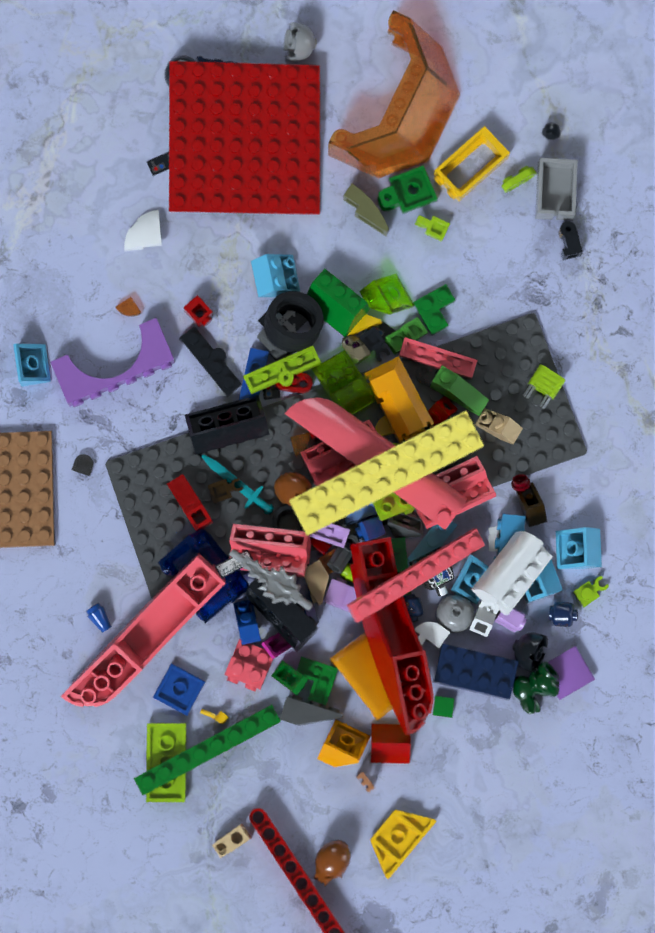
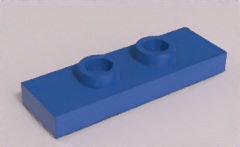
(256, 360)

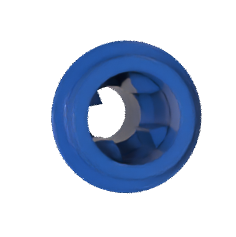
(99, 617)

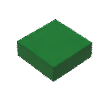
(443, 706)

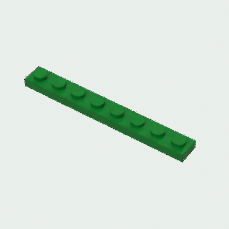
(206, 750)

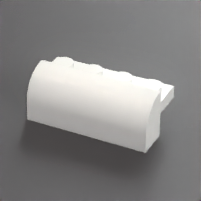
(512, 571)

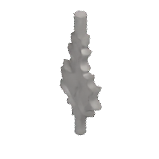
(275, 584)

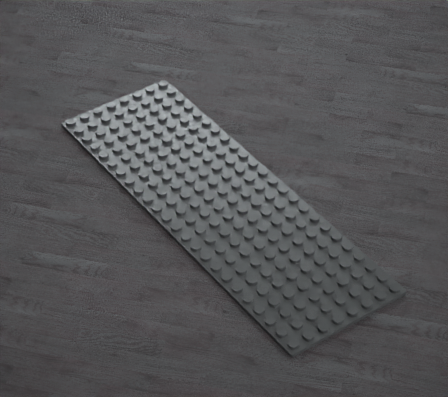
(505, 364)

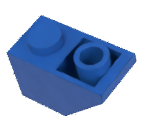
(370, 529)
(246, 622)

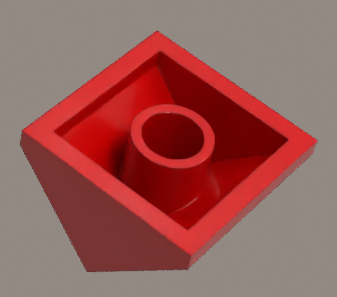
(389, 744)

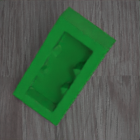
(289, 677)

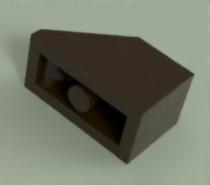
(532, 506)

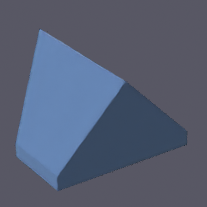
(361, 514)

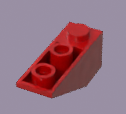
(189, 503)

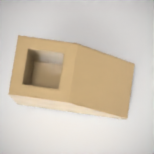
(499, 426)
(317, 581)

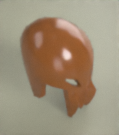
(290, 486)
(332, 861)

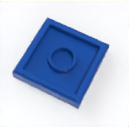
(179, 689)

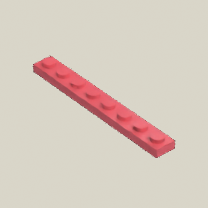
(415, 575)

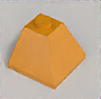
(343, 745)

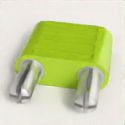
(545, 382)

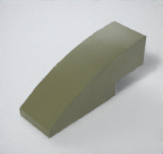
(366, 209)

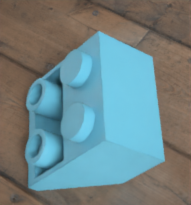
(275, 275)
(544, 585)

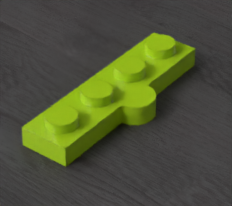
(282, 370)

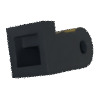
(570, 237)

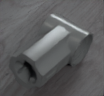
(275, 352)
(341, 556)

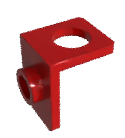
(439, 412)

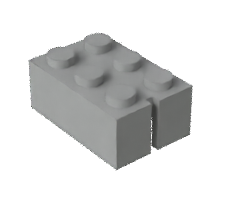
(556, 189)

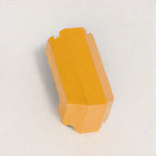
(399, 399)

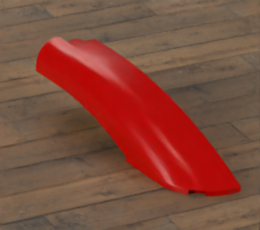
(392, 638)

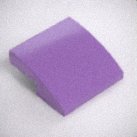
(572, 672)

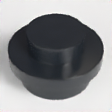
(551, 131)

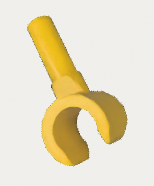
(220, 717)

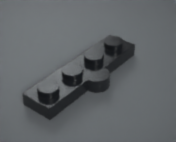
(211, 360)

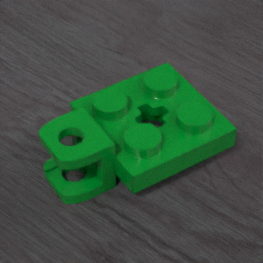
(399, 195)

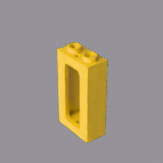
(485, 137)

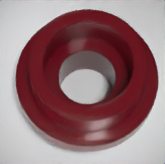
(520, 482)

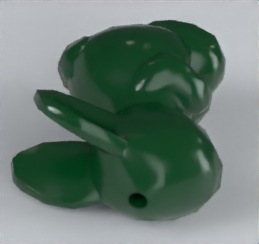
(540, 682)

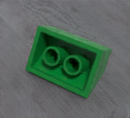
(339, 303)

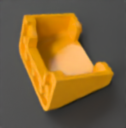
(360, 671)

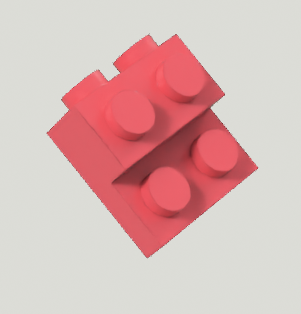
(248, 666)

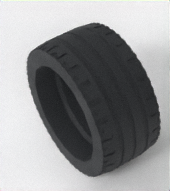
(302, 304)

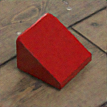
(320, 546)

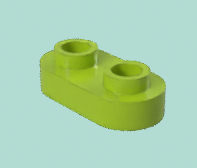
(513, 182)

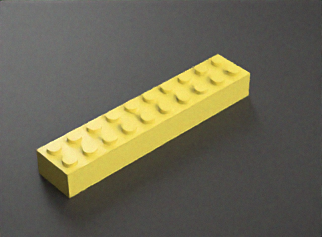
(386, 473)

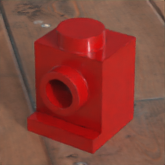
(195, 306)

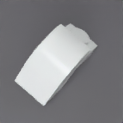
(484, 618)
(432, 633)

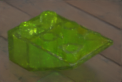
(344, 383)

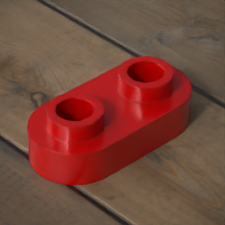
(295, 387)

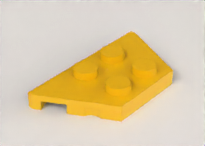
(398, 838)

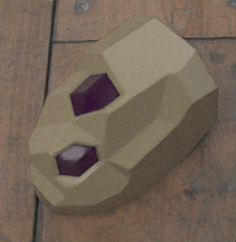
(355, 349)

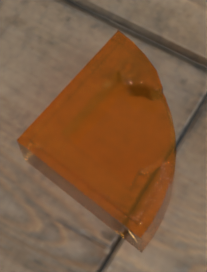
(128, 308)
(300, 443)

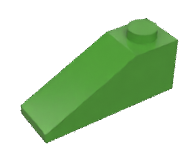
(459, 390)

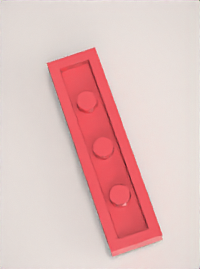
(437, 357)

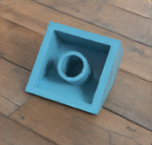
(578, 548)

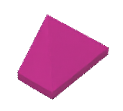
(276, 645)

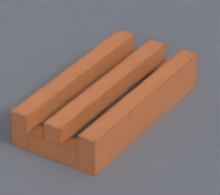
(366, 781)

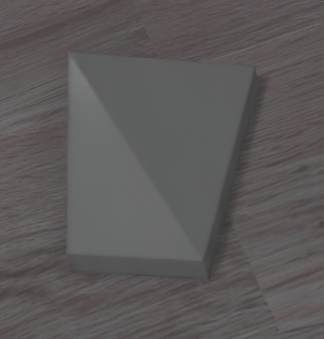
(406, 525)

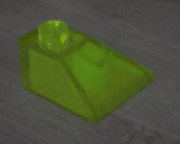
(387, 295)

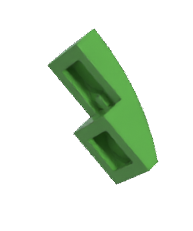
(411, 330)

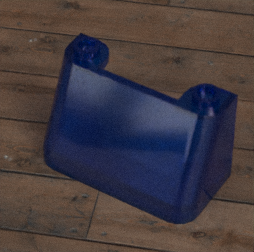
(203, 543)

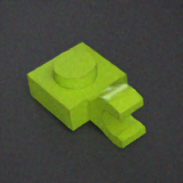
(435, 228)

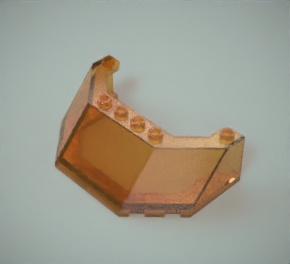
(414, 114)

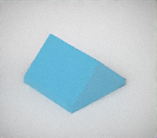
(31, 364)
(468, 577)

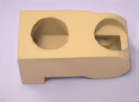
(232, 841)

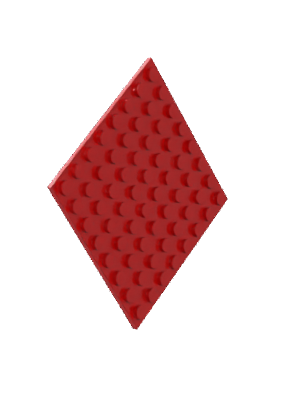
(244, 138)

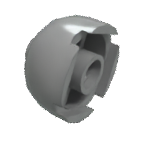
(299, 42)
(455, 613)

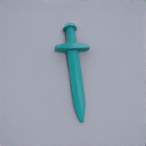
(253, 497)

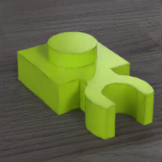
(588, 593)

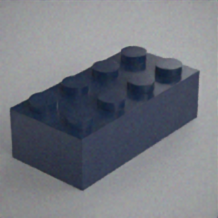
(475, 671)

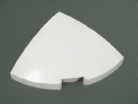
(144, 232)

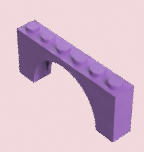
(152, 357)

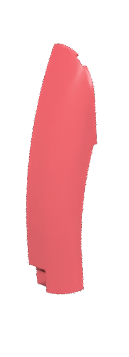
(361, 443)
(145, 634)

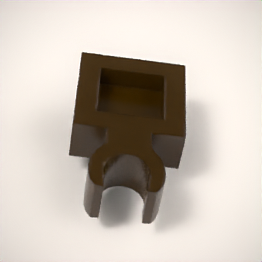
(222, 490)

